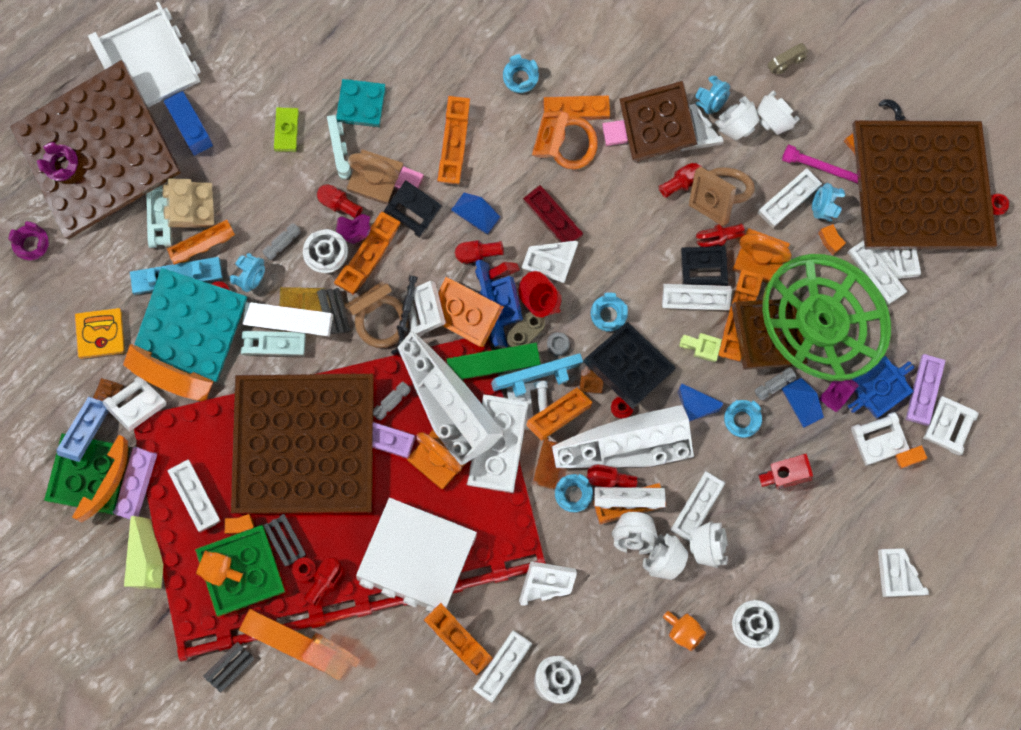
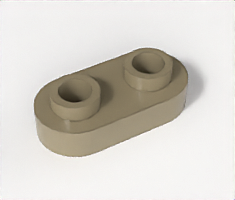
(794, 55)
(526, 330)

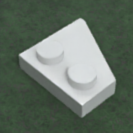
(704, 132)
(551, 259)
(902, 262)
(898, 575)
(546, 582)

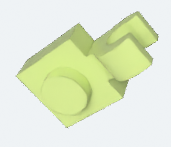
(705, 346)

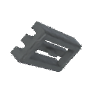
(337, 309)
(276, 522)
(231, 669)

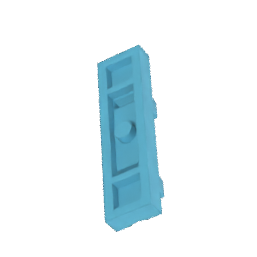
(205, 270)
(517, 379)

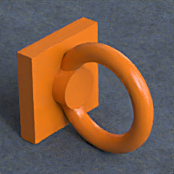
(552, 134)
(761, 254)
(434, 460)

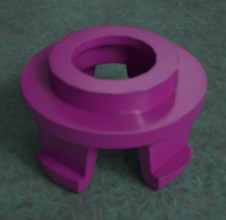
(52, 153)
(18, 237)

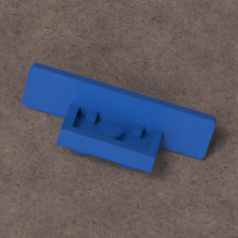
(504, 293)

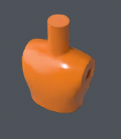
(216, 568)
(685, 631)

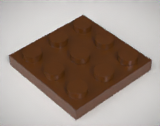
(658, 121)
(753, 338)

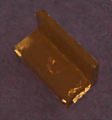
(546, 471)
(329, 656)

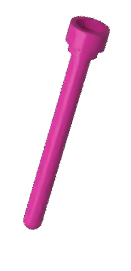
(791, 154)

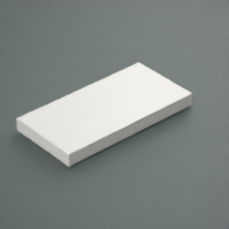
(499, 465)

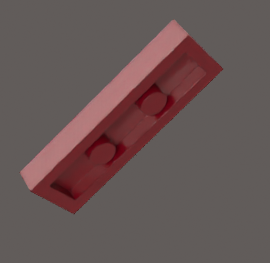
(552, 215)

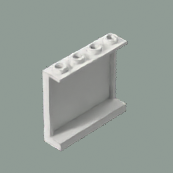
(151, 54)
(415, 556)

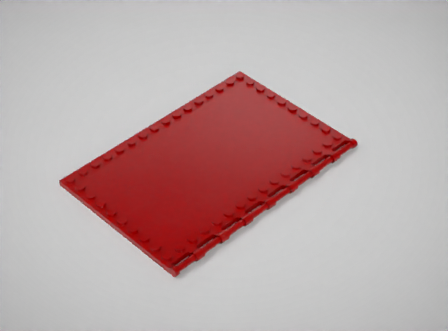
(205, 437)

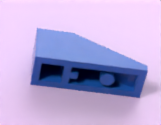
(188, 123)

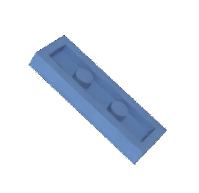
(82, 429)

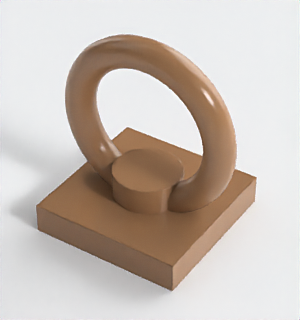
(373, 176)
(715, 196)
(369, 302)

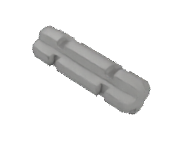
(281, 241)
(775, 383)
(391, 400)

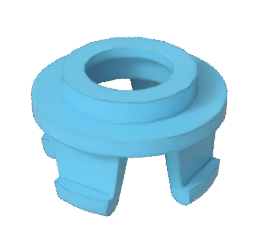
(519, 64)
(714, 99)
(823, 202)
(252, 273)
(609, 300)
(752, 409)
(573, 480)

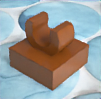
(590, 381)
(107, 389)

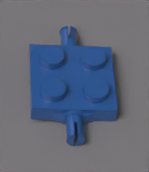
(882, 387)

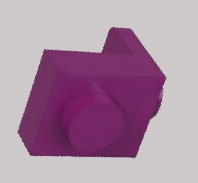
(355, 229)
(838, 394)

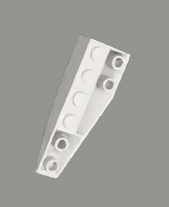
(448, 402)
(630, 442)

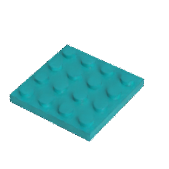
(190, 324)

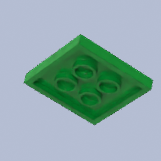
(75, 479)
(253, 558)

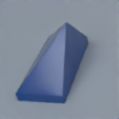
(476, 212)
(803, 401)
(696, 403)

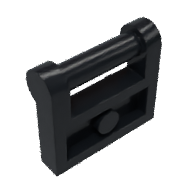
(418, 203)
(704, 260)

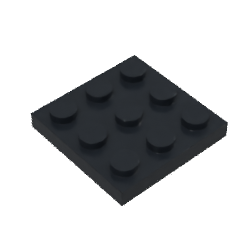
(629, 365)

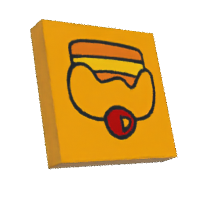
(100, 333)

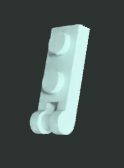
(339, 148)
(156, 219)
(273, 343)

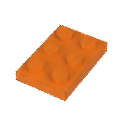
(468, 311)

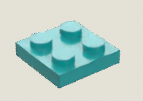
(361, 103)

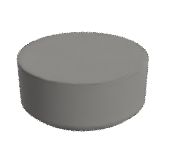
(558, 344)

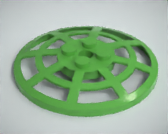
(833, 311)

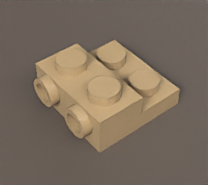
(188, 204)

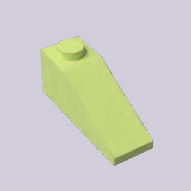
(144, 559)

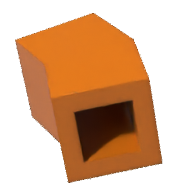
(831, 239)
(910, 457)
(237, 525)

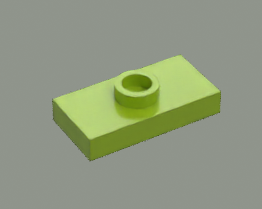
(286, 129)

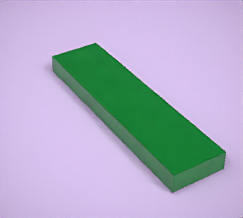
(495, 361)

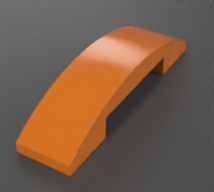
(454, 140)
(368, 254)
(746, 290)
(166, 376)
(88, 508)
(275, 635)
(458, 639)

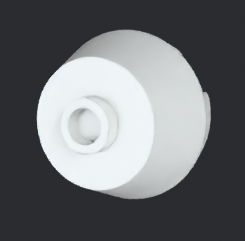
(776, 114)
(738, 119)
(325, 251)
(635, 532)
(709, 544)
(667, 558)
(755, 624)
(557, 679)

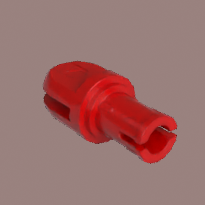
(682, 180)
(337, 200)
(719, 235)
(472, 251)
(610, 477)
(324, 578)

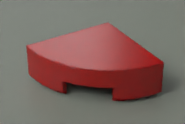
(503, 270)

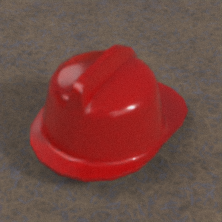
(539, 294)

